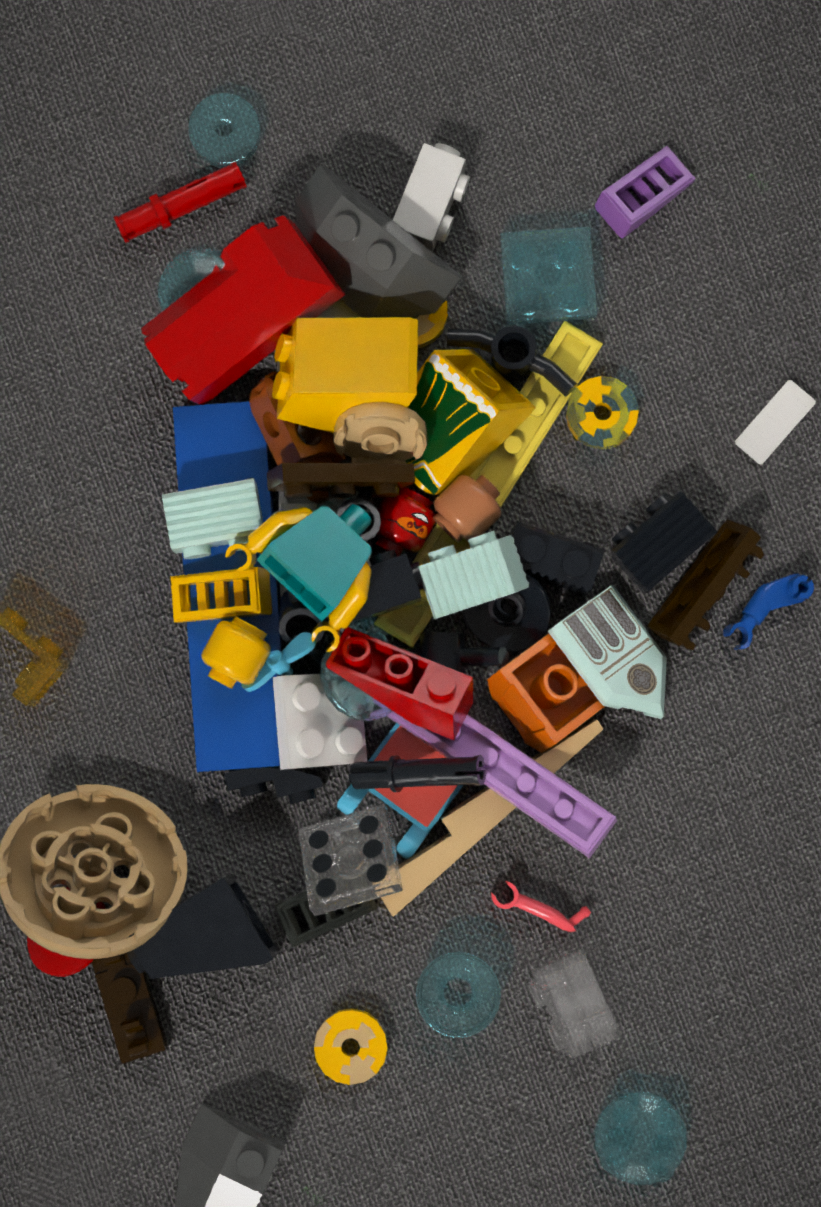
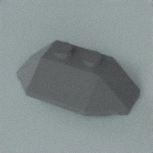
(369, 254)

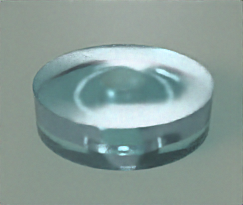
(218, 111)

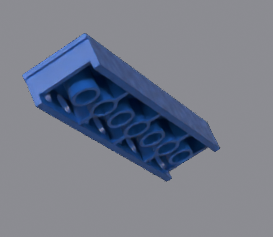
(230, 725)

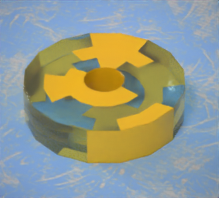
(608, 393)

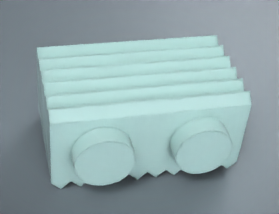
(211, 517)
(473, 575)

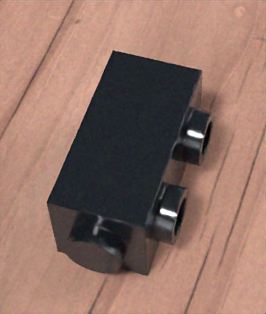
(392, 585)

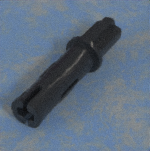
(417, 772)

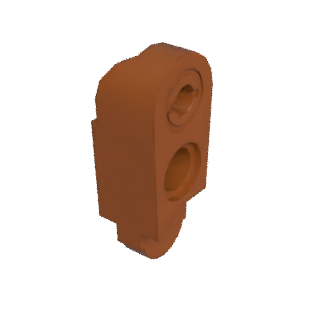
(283, 435)

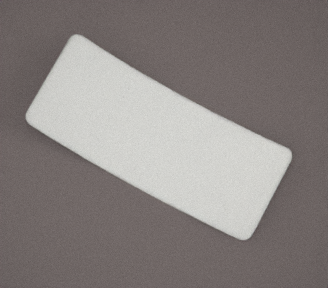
(775, 422)

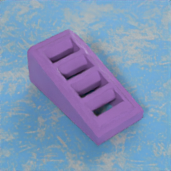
(621, 208)

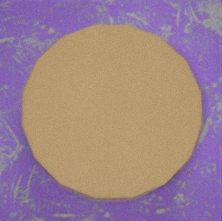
(380, 434)

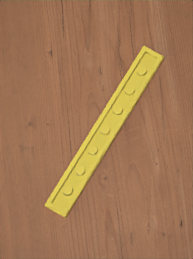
(573, 353)

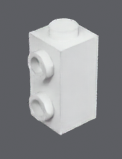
(431, 189)

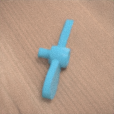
(280, 661)

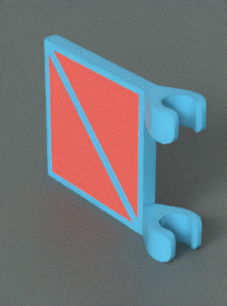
(417, 804)

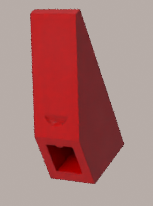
(404, 682)

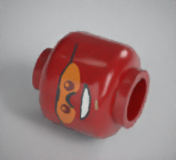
(404, 522)

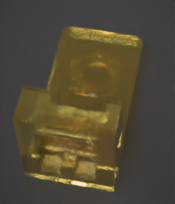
(34, 679)

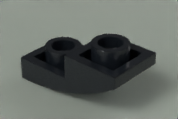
(295, 784)

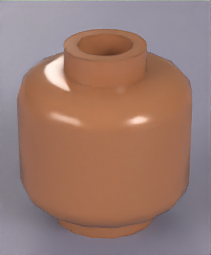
(467, 507)

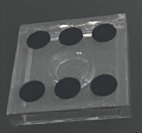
(349, 860)

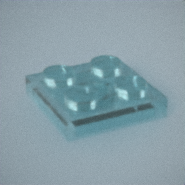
(548, 275)

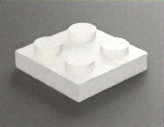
(311, 728)

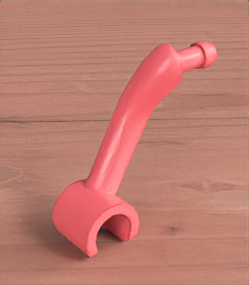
(542, 910)

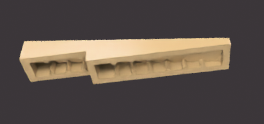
(473, 820)

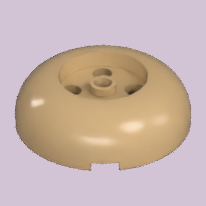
(105, 830)

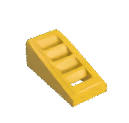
(259, 595)

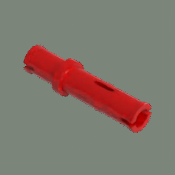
(179, 202)

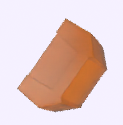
(543, 695)

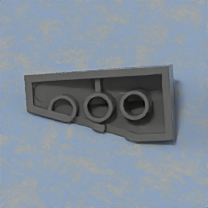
(225, 1161)

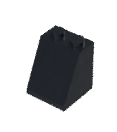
(207, 934)

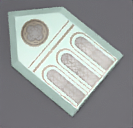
(614, 654)

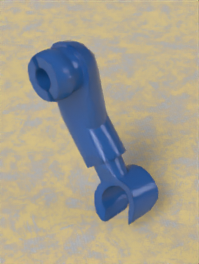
(768, 597)

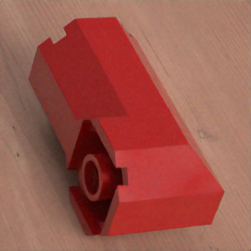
(240, 309)

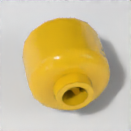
(235, 652)

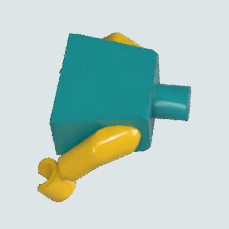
(316, 560)

